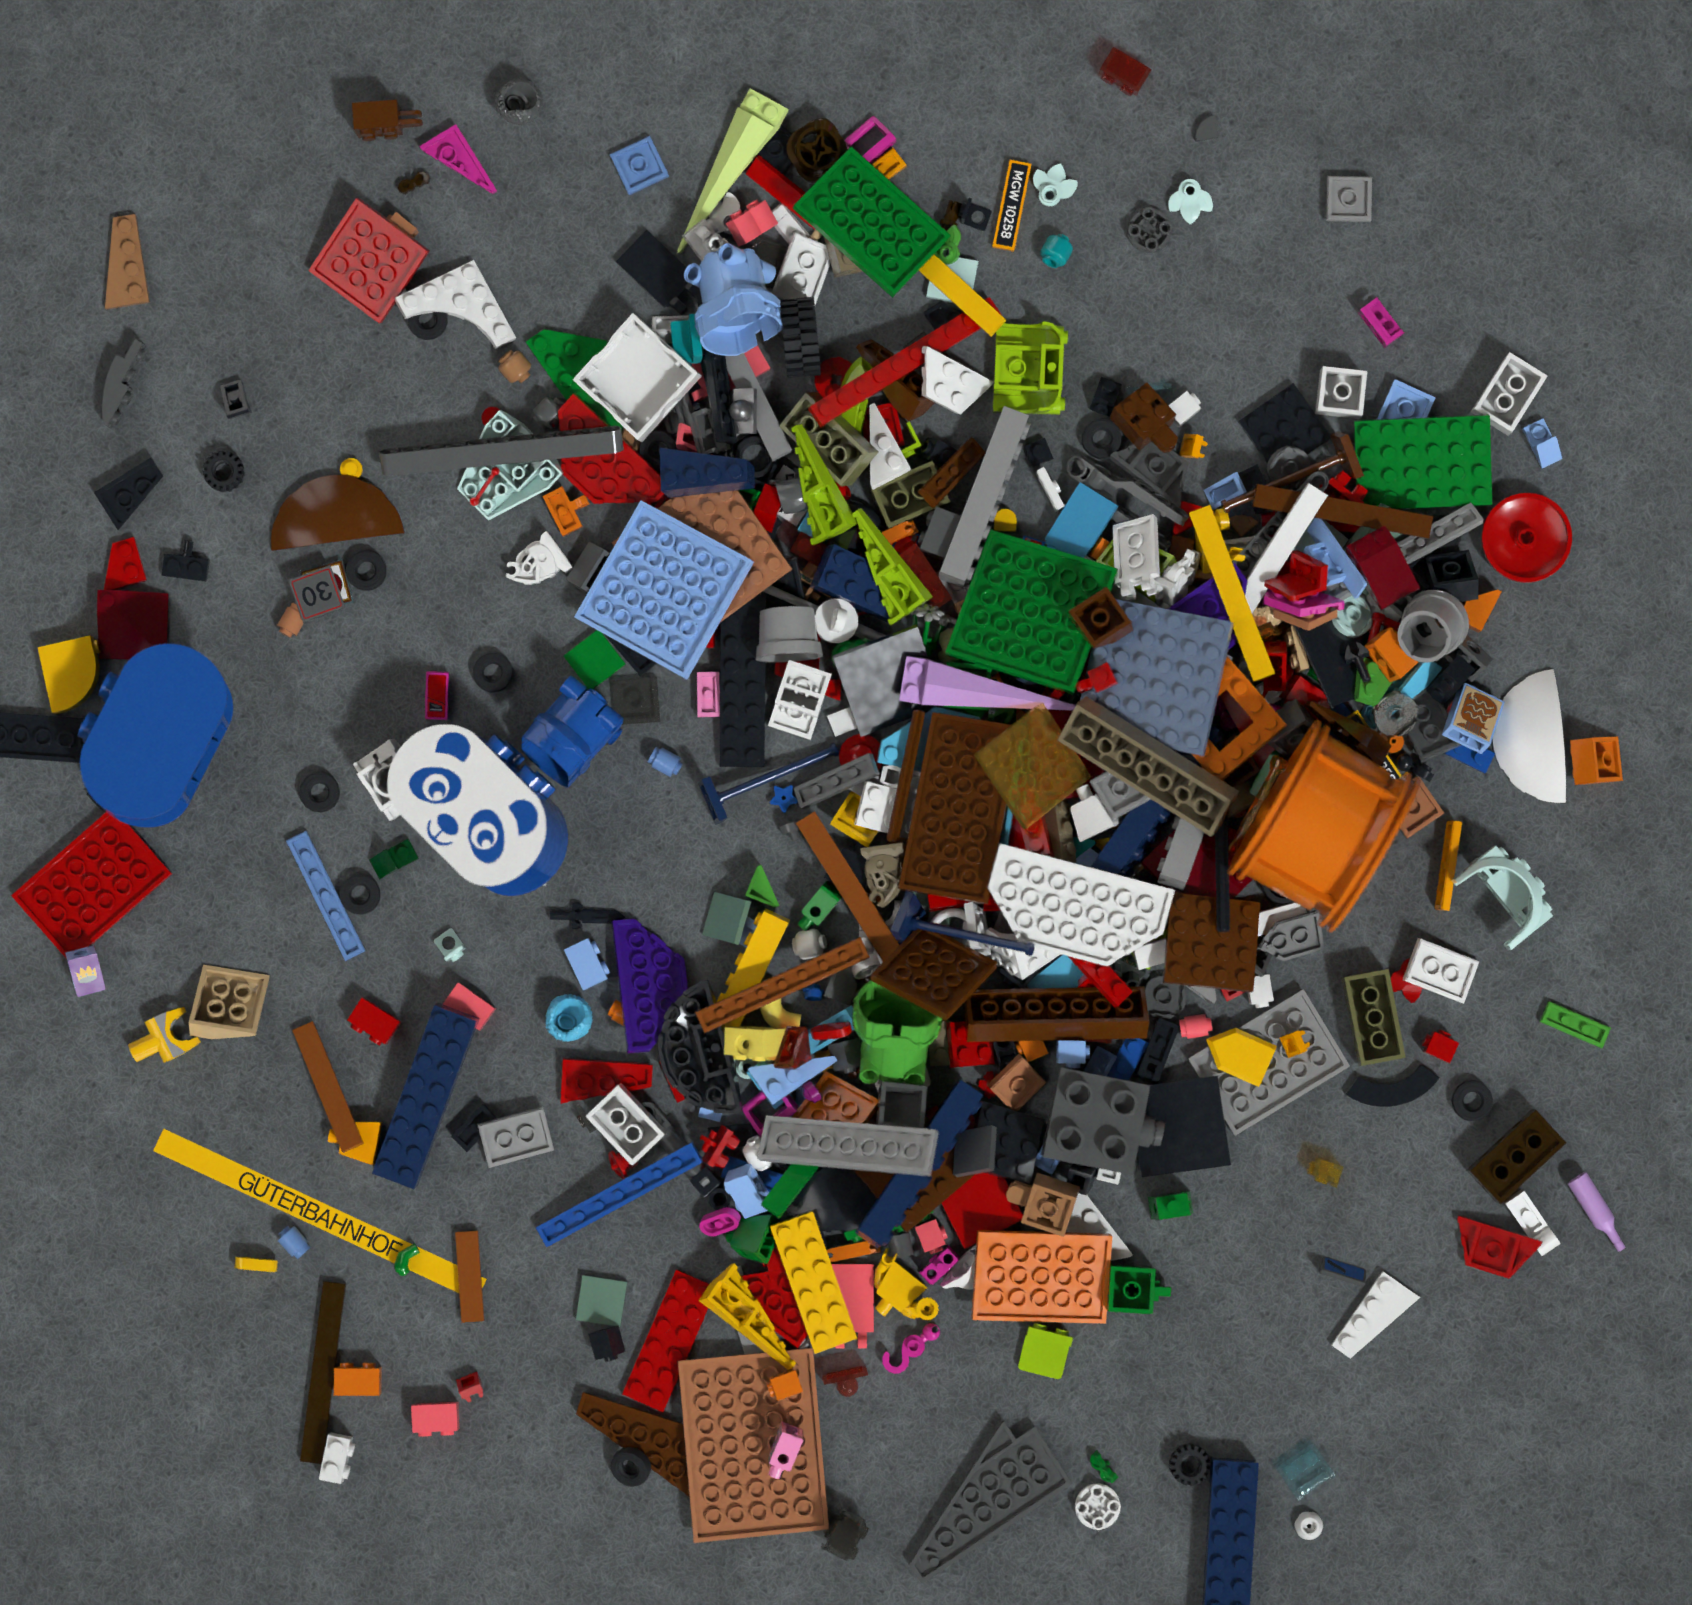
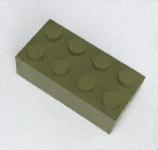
(837, 442)
(1373, 1017)

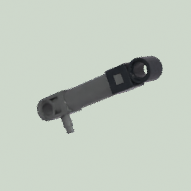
(700, 1176)

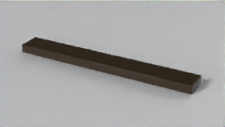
(323, 1372)

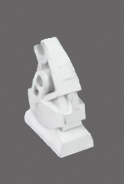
(542, 562)
(1175, 580)

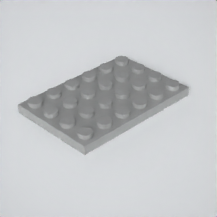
(1285, 1077)

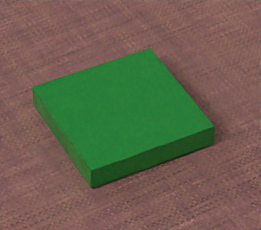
(594, 660)

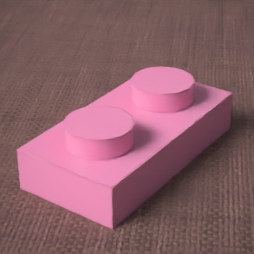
(708, 694)

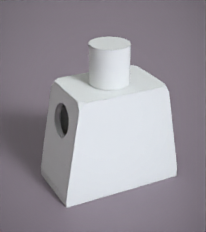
(1090, 815)

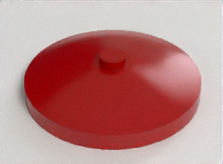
(1526, 537)

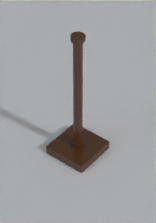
(1344, 455)

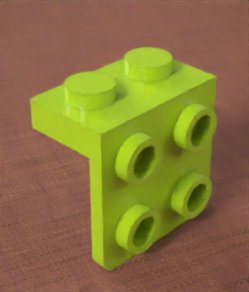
(1045, 1351)

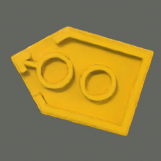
(1241, 1054)

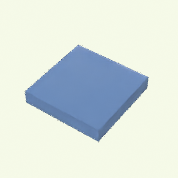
(639, 165)

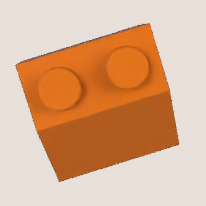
(1596, 760)

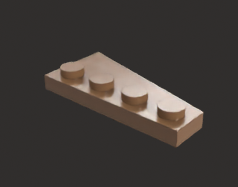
(126, 266)

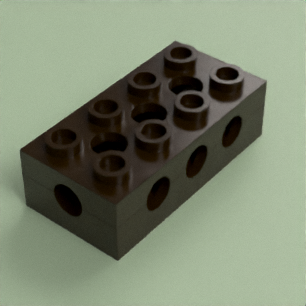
(1531, 1158)

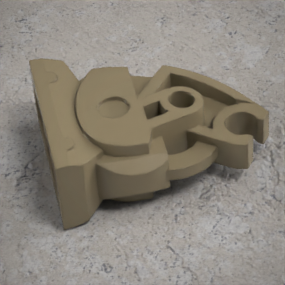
(884, 869)

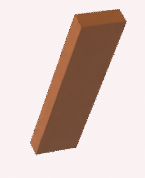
(469, 1276)

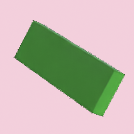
(1575, 1024)

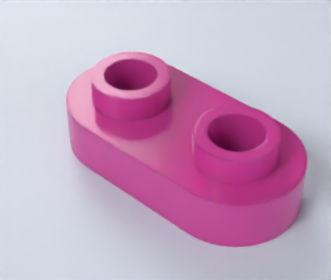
(720, 1221)

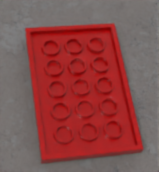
(91, 884)

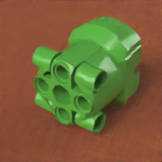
(892, 1036)

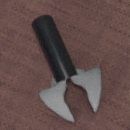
(1359, 661)

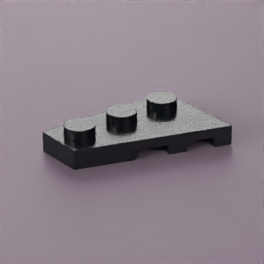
(128, 491)

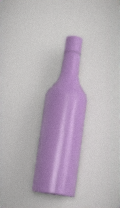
(1595, 1207)

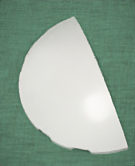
(1531, 738)

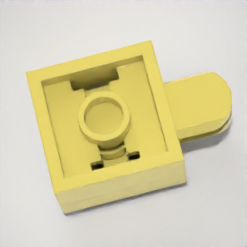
(753, 1042)

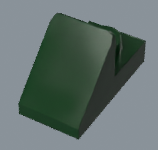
(393, 859)

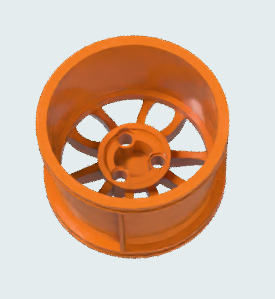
(1324, 826)

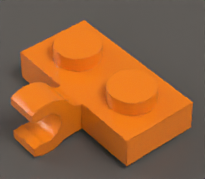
(565, 510)

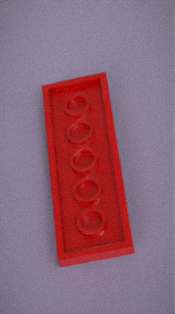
(668, 1342)

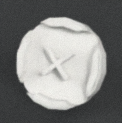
(836, 620)

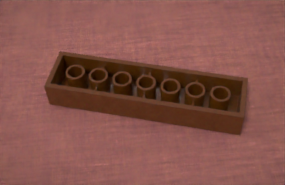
(1053, 1015)

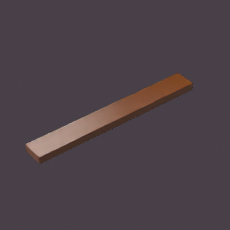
(848, 885)
(782, 984)

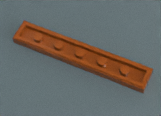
(328, 1087)

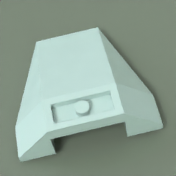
(515, 480)

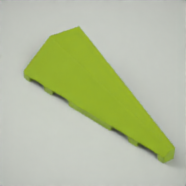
(826, 505)
(896, 581)

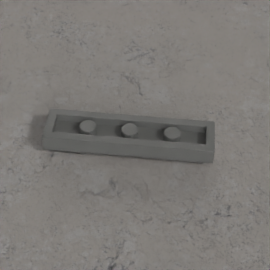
(836, 781)

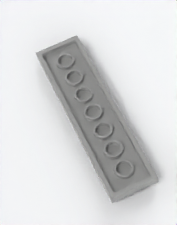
(848, 1145)

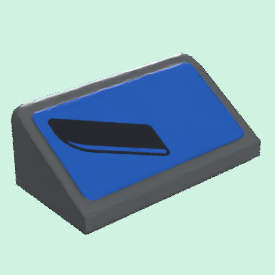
(1343, 1271)

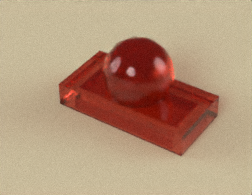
(846, 1380)

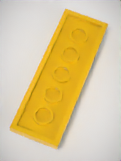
(813, 1282)

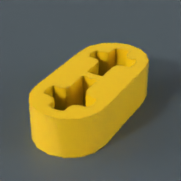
(256, 1264)

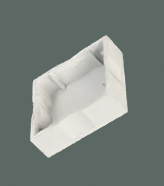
(637, 377)

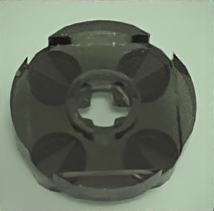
(1389, 703)

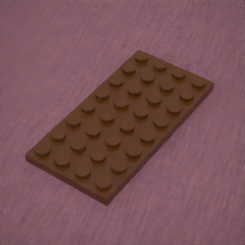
(954, 813)

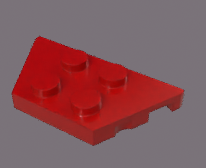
(1495, 1248)

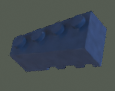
(698, 473)

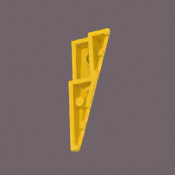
(734, 1303)

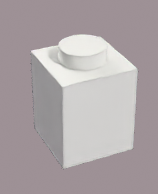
(1185, 407)
(1262, 992)

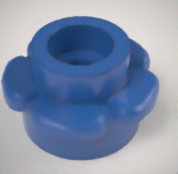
(813, 992)

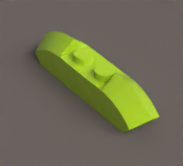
(857, 414)

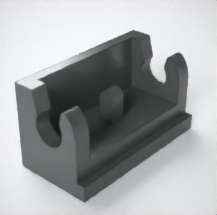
(704, 434)

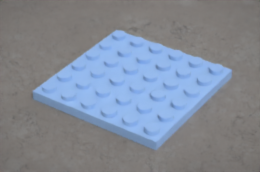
(664, 589)

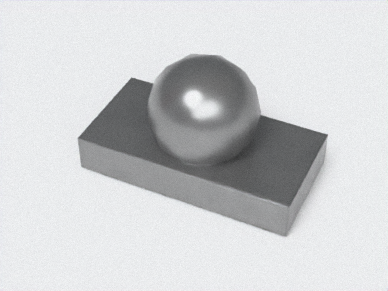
(744, 410)

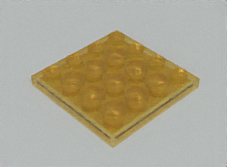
(1032, 766)

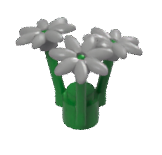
(929, 615)

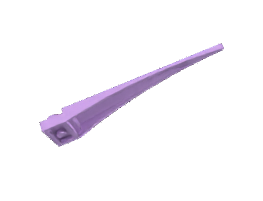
(939, 684)

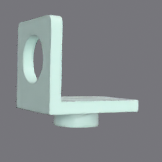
(454, 953)

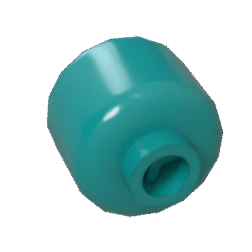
(1056, 250)

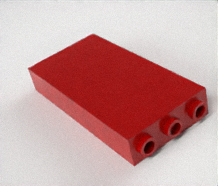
(979, 1203)

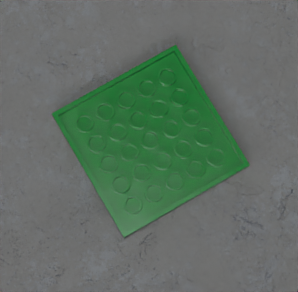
(1020, 611)

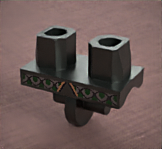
(1128, 971)

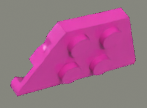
(1305, 606)

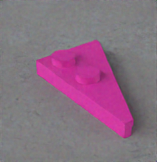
(454, 152)

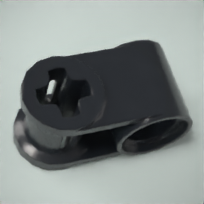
(1005, 1054)

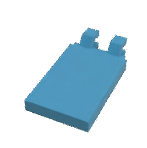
(1081, 522)

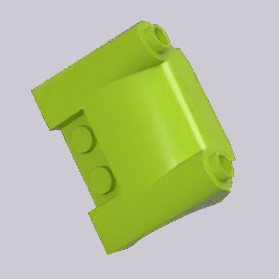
(1029, 368)

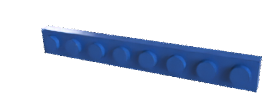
(619, 1194)

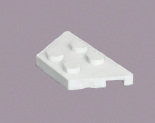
(950, 382)
(1088, 1219)

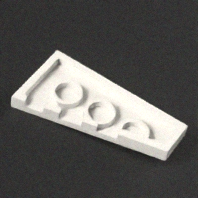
(1377, 1310)

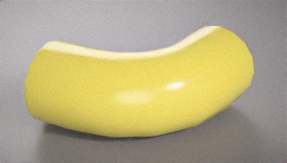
(778, 1017)

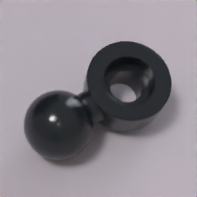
(1405, 762)

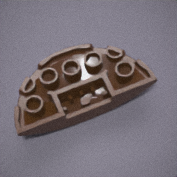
(334, 511)

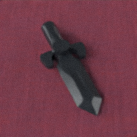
(586, 916)

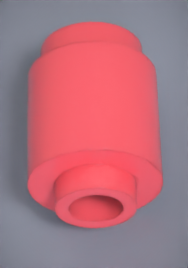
(1195, 1026)

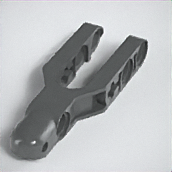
(1107, 484)

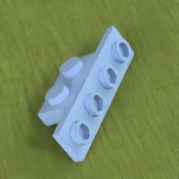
(1331, 553)

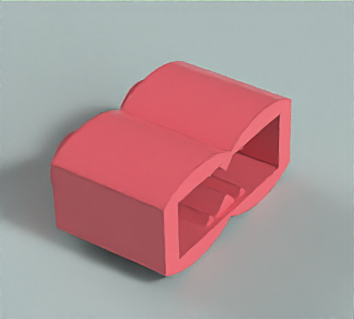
(752, 222)

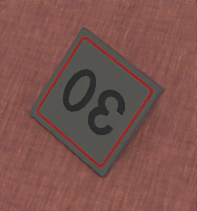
(316, 593)

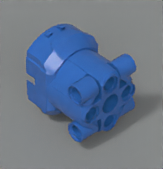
(571, 732)

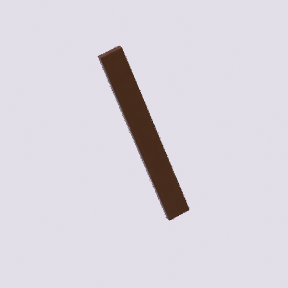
(1348, 512)

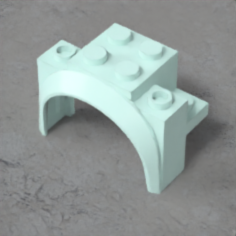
(1513, 888)

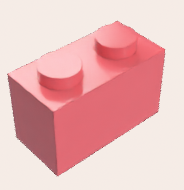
(468, 1002)
(435, 1417)

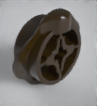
(821, 127)

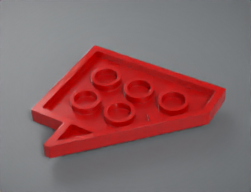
(778, 1302)

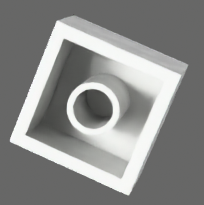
(1341, 392)

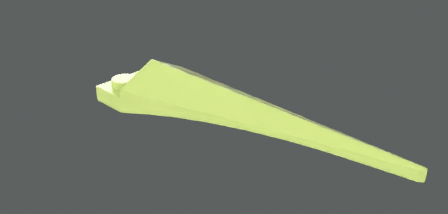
(748, 133)

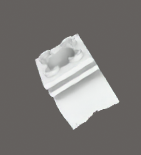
(373, 774)

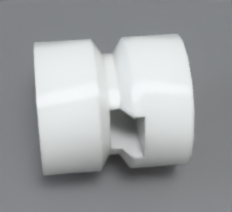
(868, 966)

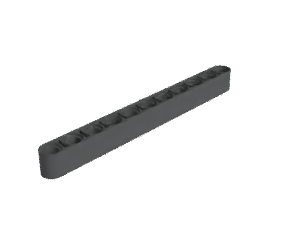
(501, 450)

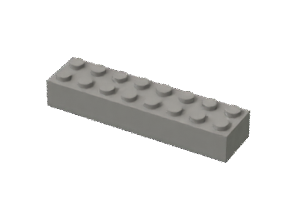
(981, 504)

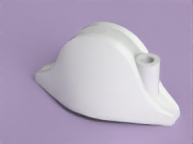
(962, 1272)

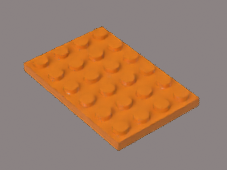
(1041, 1276)

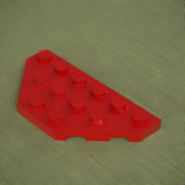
(606, 477)

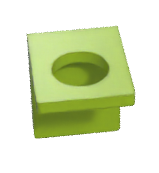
(909, 451)

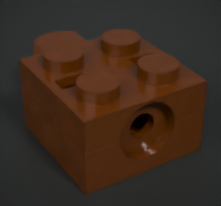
(382, 119)
(1146, 419)

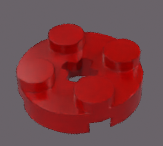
(832, 365)

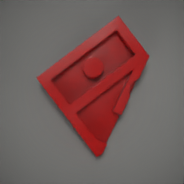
(124, 565)

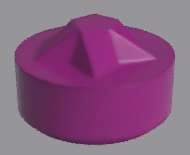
(810, 1092)

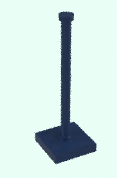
(715, 799)
(912, 915)

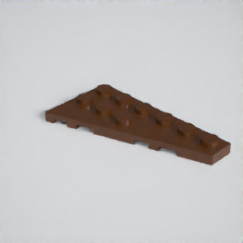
(654, 1435)

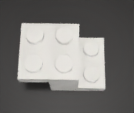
(799, 700)

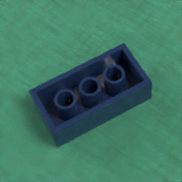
(849, 578)

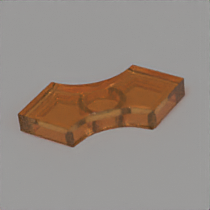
(1271, 633)

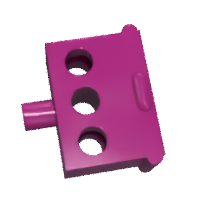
(939, 1265)

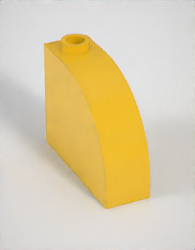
(70, 672)

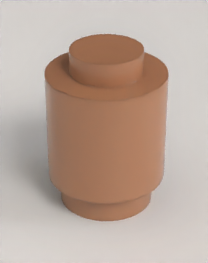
(290, 621)

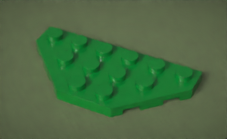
(563, 358)

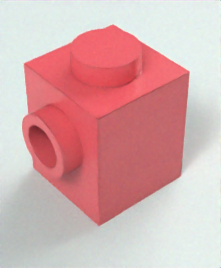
(931, 1236)

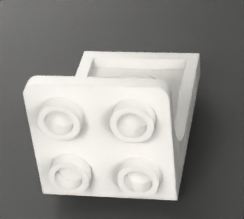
(1017, 962)

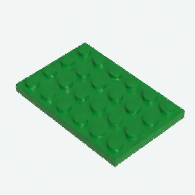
(871, 222)
(1425, 461)

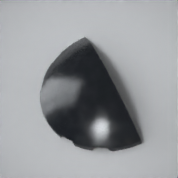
(696, 1059)
(836, 1198)

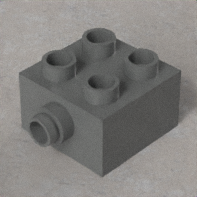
(1099, 1121)

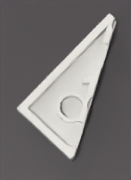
(889, 461)

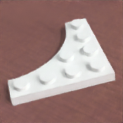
(462, 295)

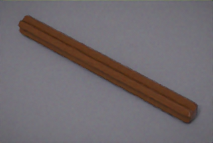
(905, 776)

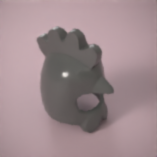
(790, 494)

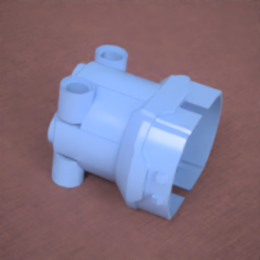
(734, 300)

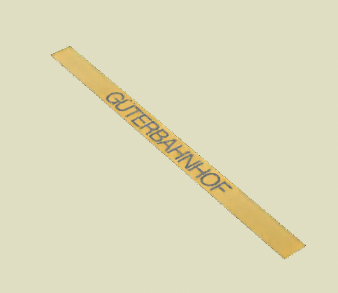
(305, 1208)

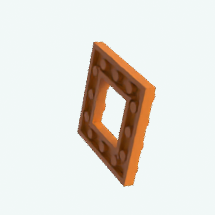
(1265, 726)

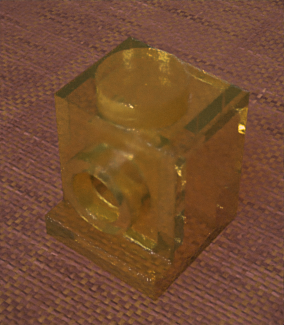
(1325, 1171)

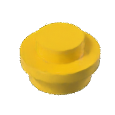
(351, 467)

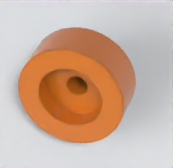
(1397, 745)

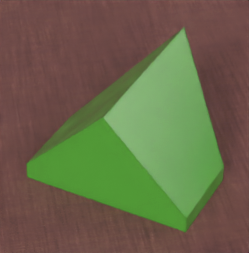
(761, 889)

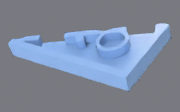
(778, 1082)

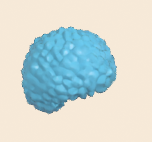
(568, 1017)

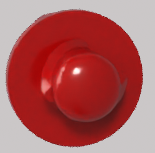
(859, 746)

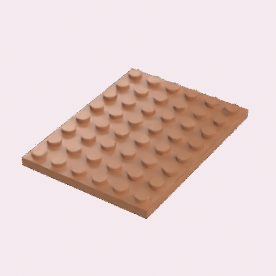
(728, 1445)

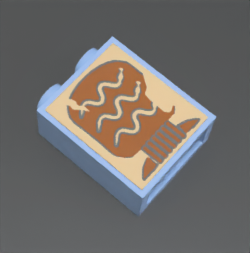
(1473, 718)

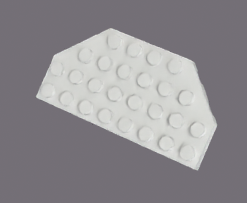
(1076, 906)

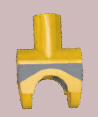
(162, 1038)

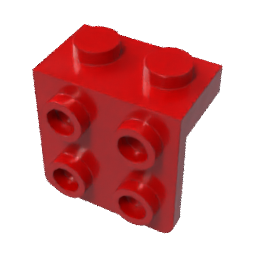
(1305, 578)

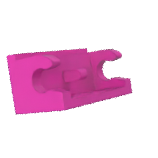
(1380, 322)

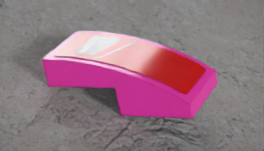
(436, 695)

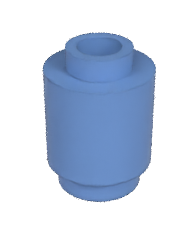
(665, 761)
(293, 1241)

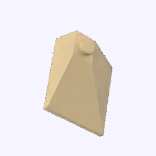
(227, 1003)

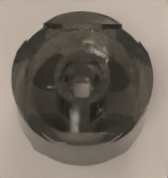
(844, 1534)

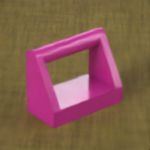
(878, 149)
(786, 1111)

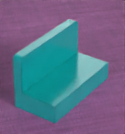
(686, 340)

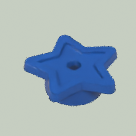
(777, 799)

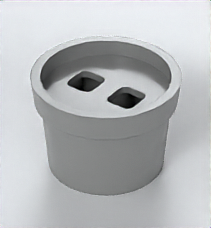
(788, 635)
(1442, 641)

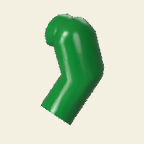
(402, 1259)

